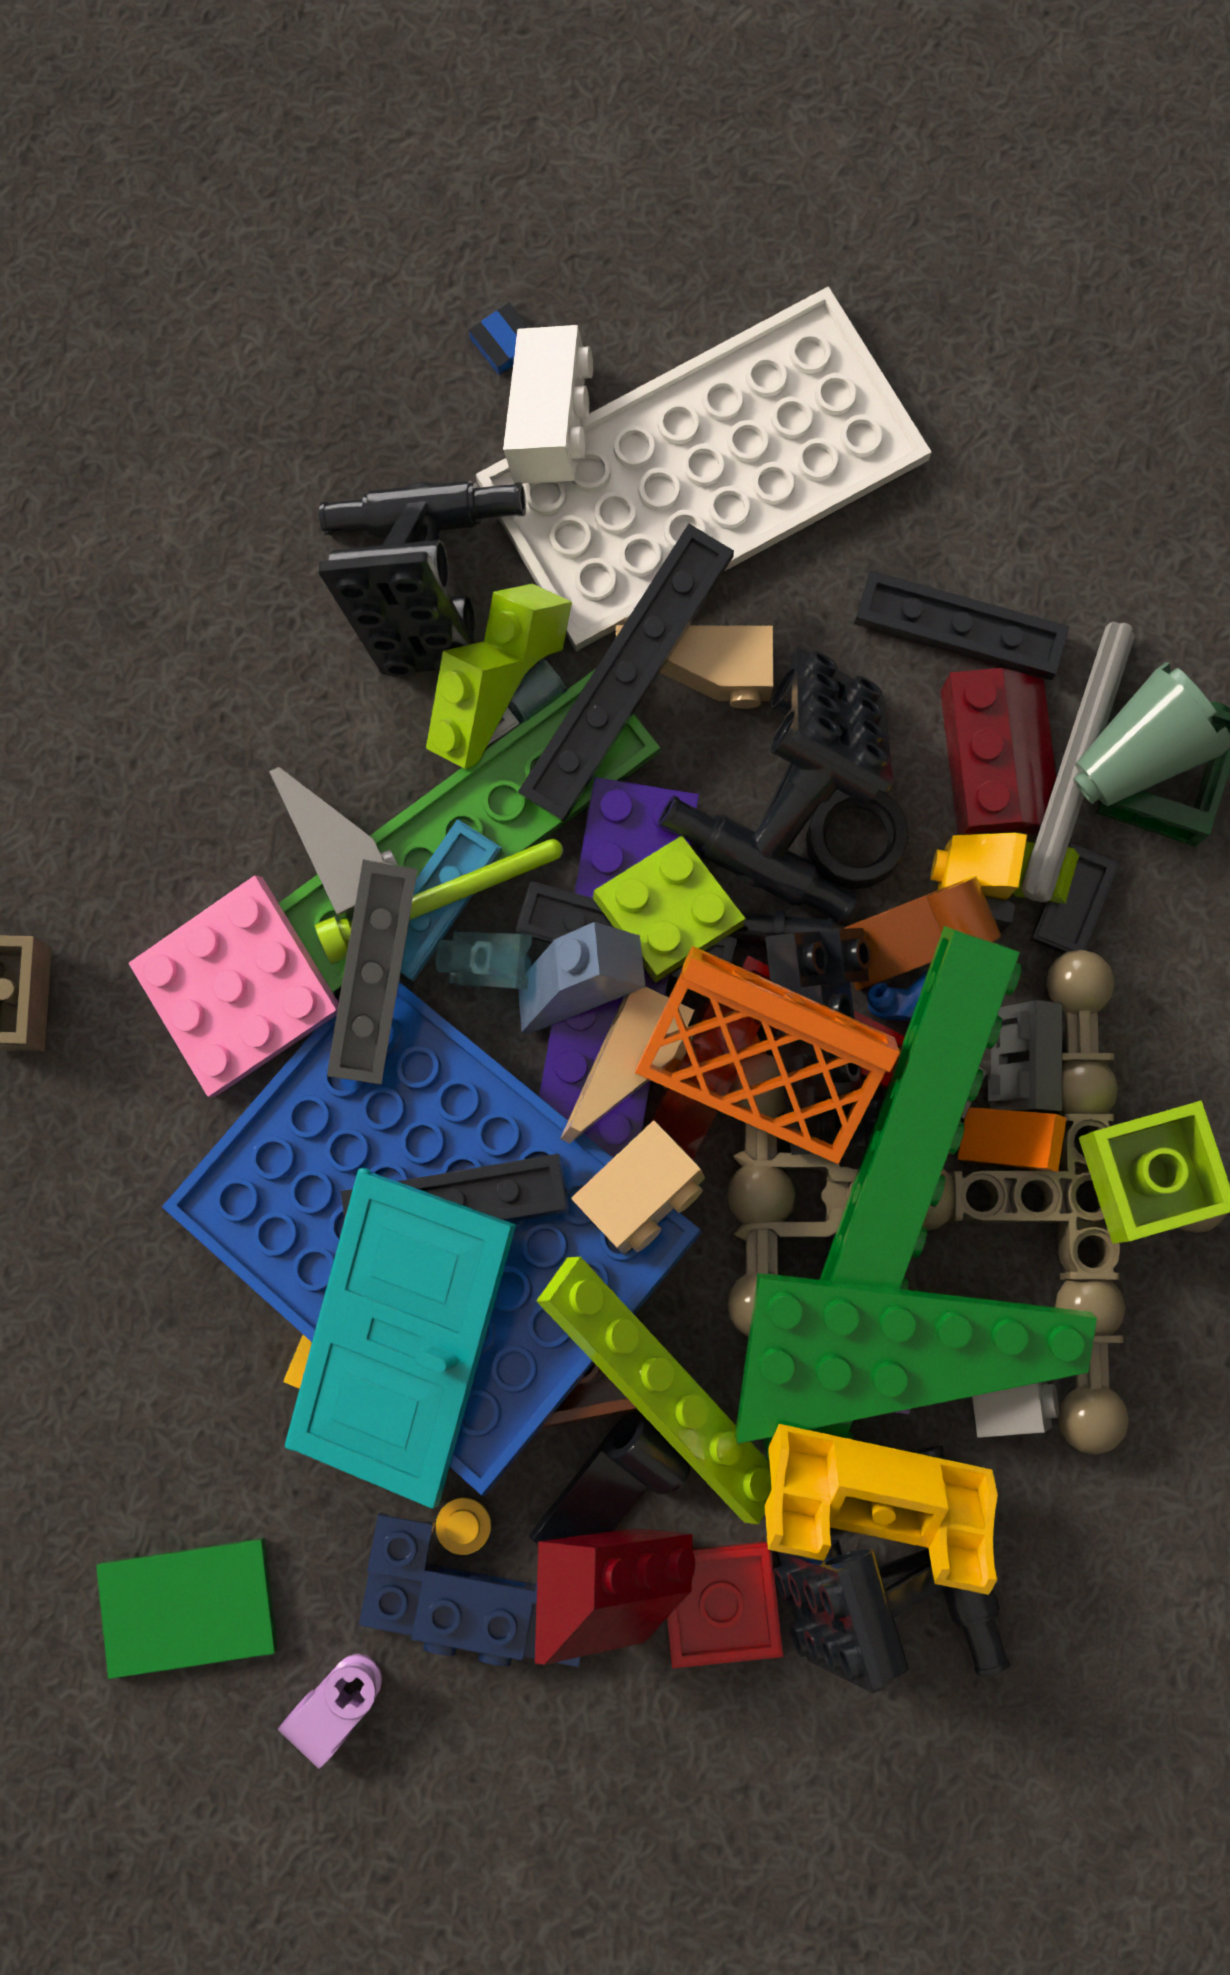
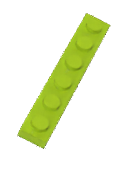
(658, 1387)

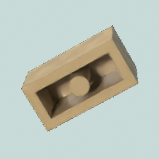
(640, 1189)

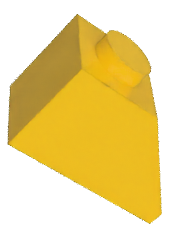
(990, 857)

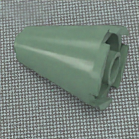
(1151, 739)

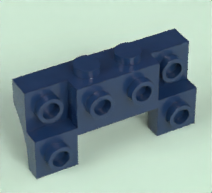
(445, 1604)

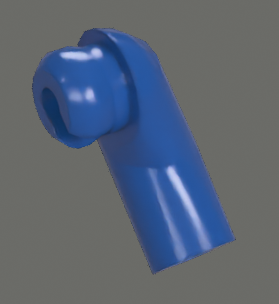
(894, 1003)

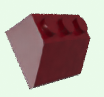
(998, 750)
(608, 1590)

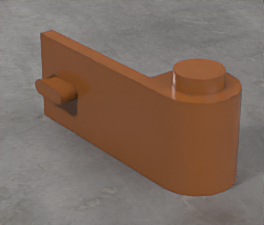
(910, 932)

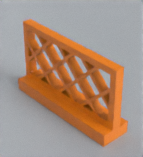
(785, 1011)

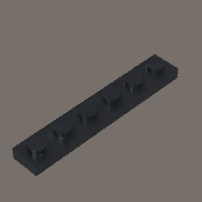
(626, 672)

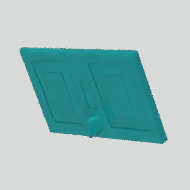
(399, 1337)

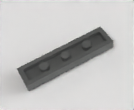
(372, 971)

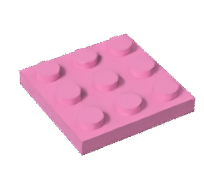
(235, 986)

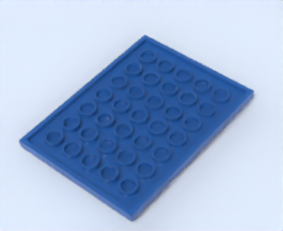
(275, 1206)

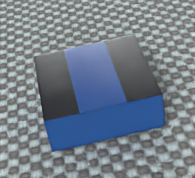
(497, 337)

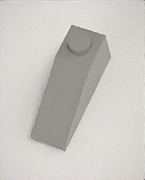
(331, 842)

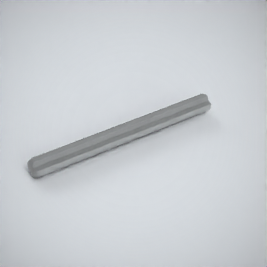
(1065, 796)

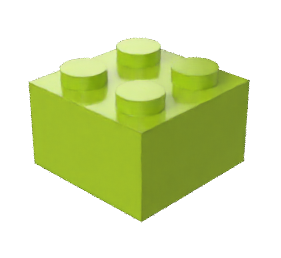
(1157, 1172)

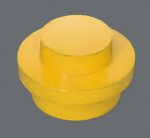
(463, 1526)

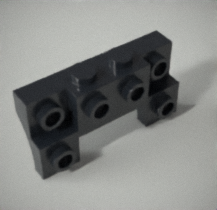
(822, 969)

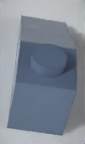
(580, 974)

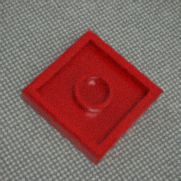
(729, 1610)

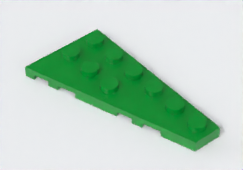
(865, 1351)

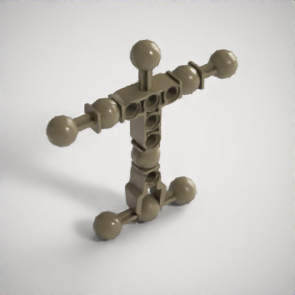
(764, 1196)

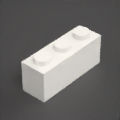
(547, 404)

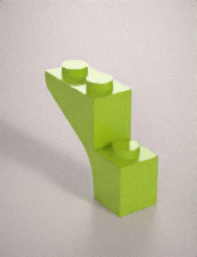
(483, 676)

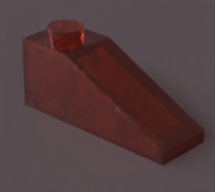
(684, 1117)

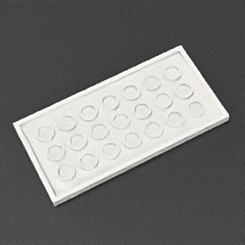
(732, 443)

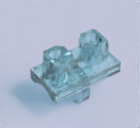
(485, 959)

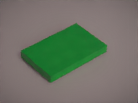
(186, 1608)

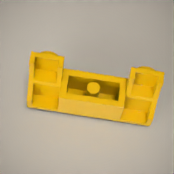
(883, 1494)

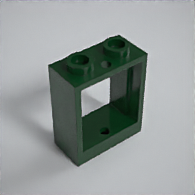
(1172, 818)

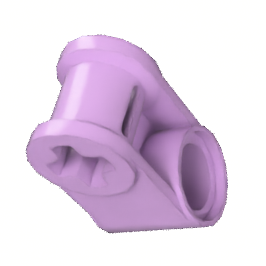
(329, 1713)

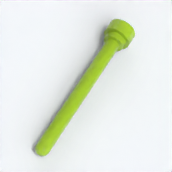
(335, 934)

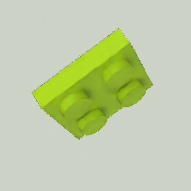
(670, 905)

